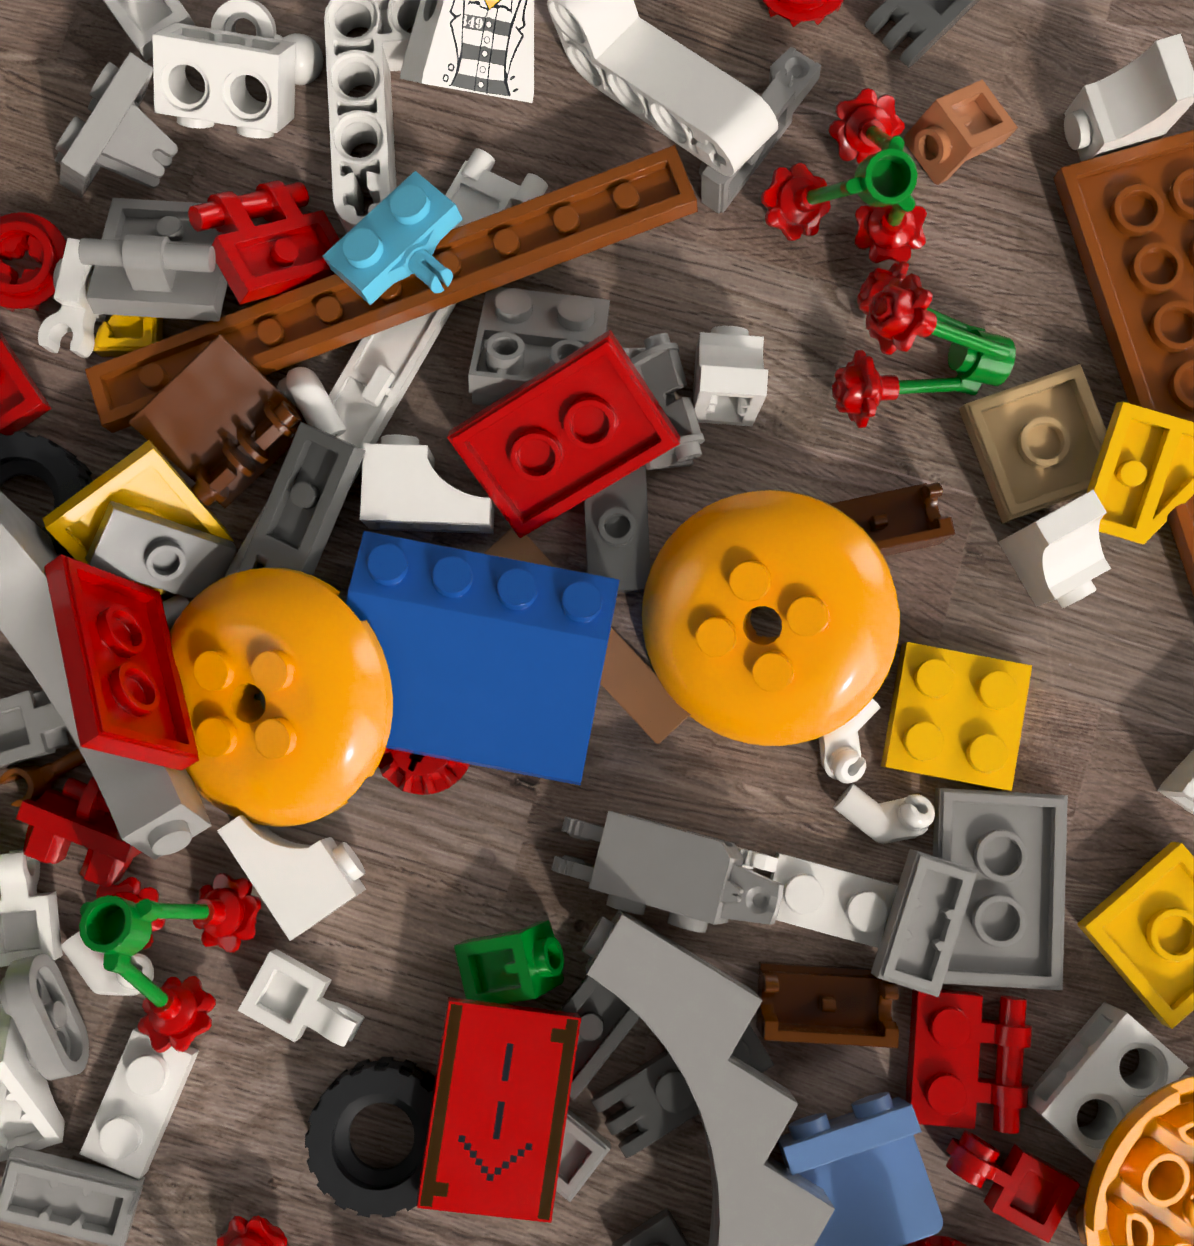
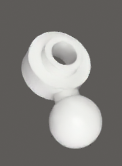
(308, 53)

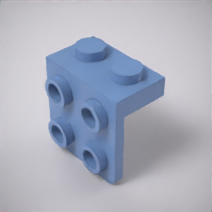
(868, 1172)

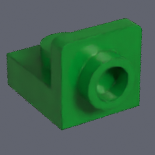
(511, 964)

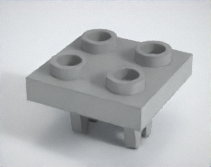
(116, 132)

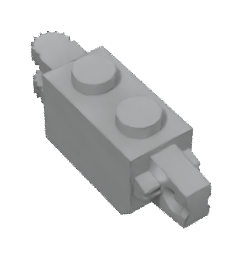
(670, 870)

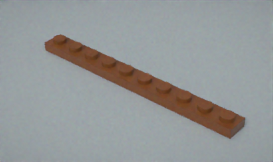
(478, 254)

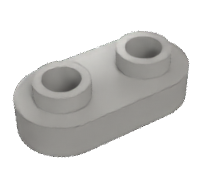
(45, 1017)

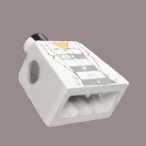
(474, 47)

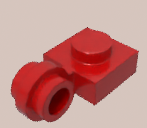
(1023, 1189)

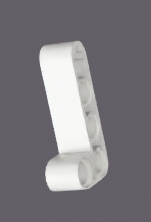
(663, 82)
(369, 117)

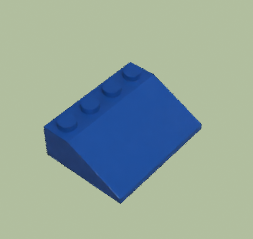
(486, 653)

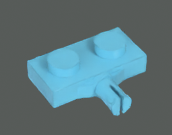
(397, 241)

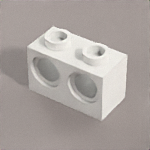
(224, 62)
(1091, 1071)

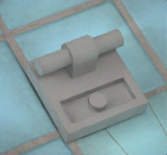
(153, 263)
(527, 334)

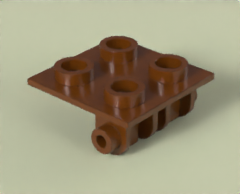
(220, 422)

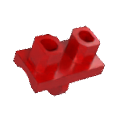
(81, 818)

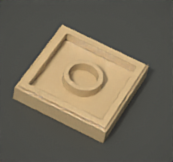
(1036, 441)

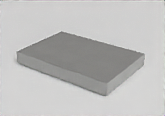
(1018, 898)

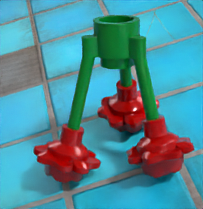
(882, 180)
(897, 313)
(123, 924)

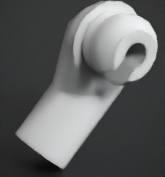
(310, 397)
(841, 748)
(888, 820)
(91, 968)

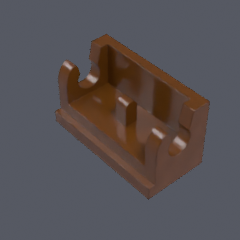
(901, 518)
(826, 1005)

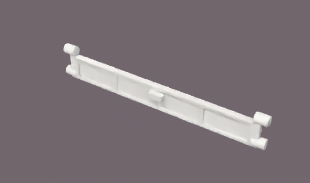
(390, 359)

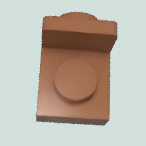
(958, 130)

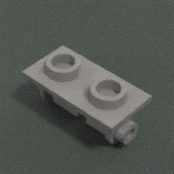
(664, 375)

